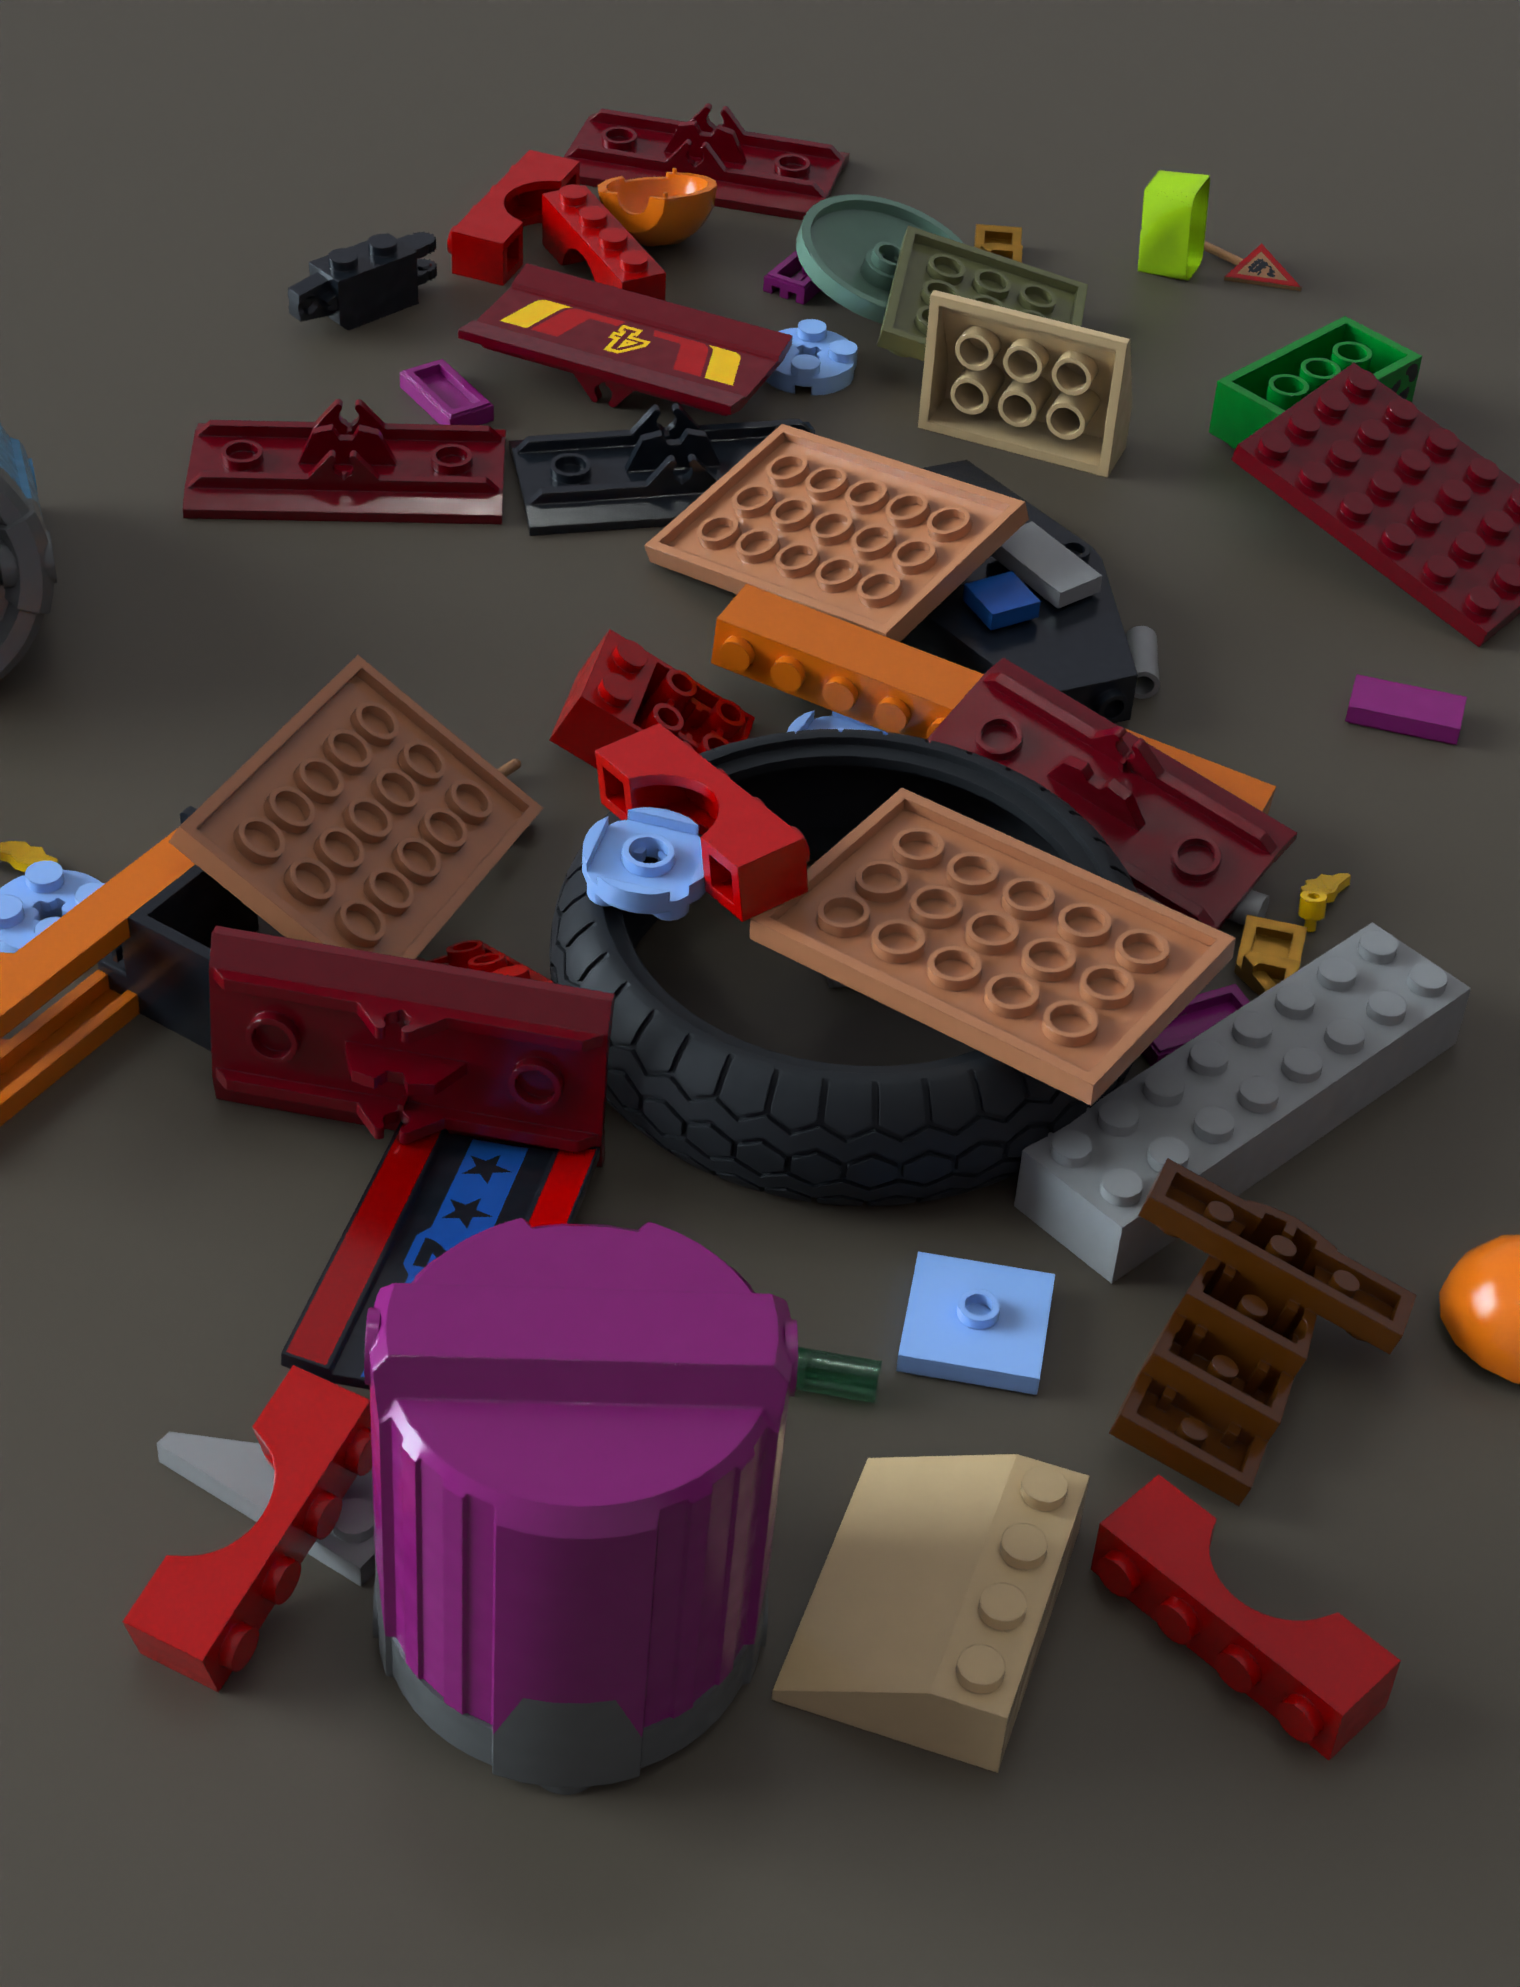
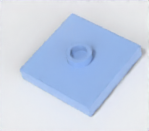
(976, 1323)

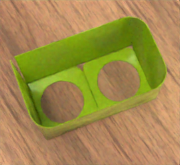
(1174, 224)

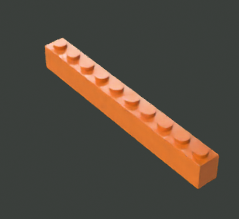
(877, 676)

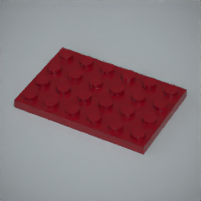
(1398, 497)

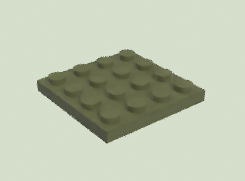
(944, 265)

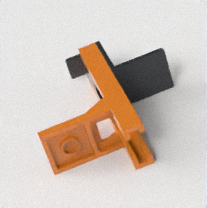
(152, 957)

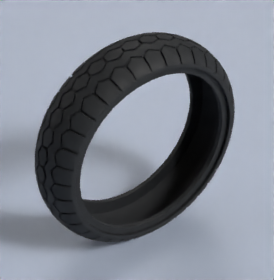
(805, 1122)

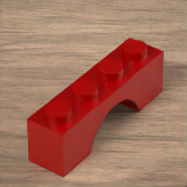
(583, 229)
(490, 237)
(746, 849)
(208, 1608)
(1312, 1675)

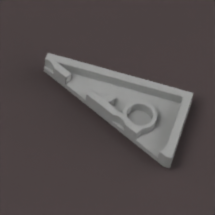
(245, 1480)

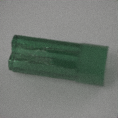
(838, 1374)

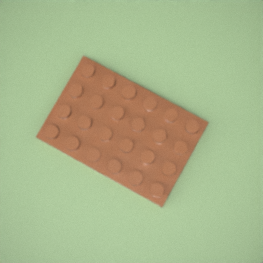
(838, 531)
(358, 821)
(996, 944)

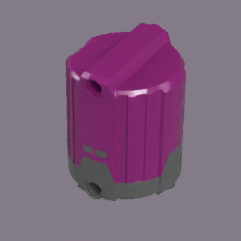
(575, 1493)

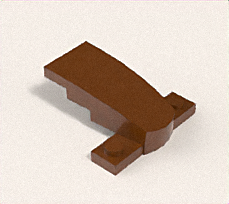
(1242, 1330)

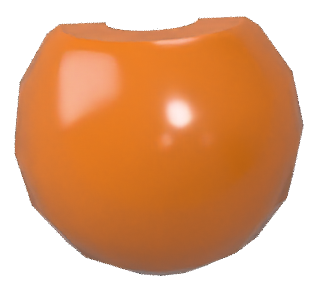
(660, 208)
(1484, 1305)

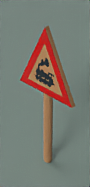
(1257, 268)

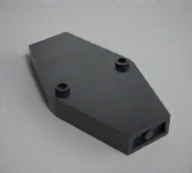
(1070, 648)

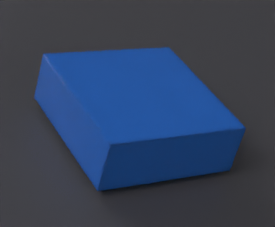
(1001, 600)

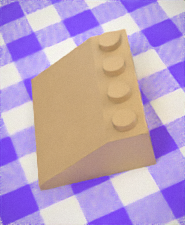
(1026, 384)
(937, 1600)

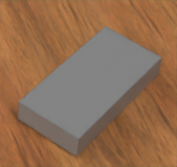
(1048, 566)

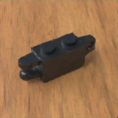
(365, 280)

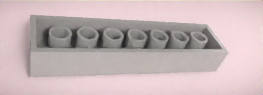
(1242, 1094)

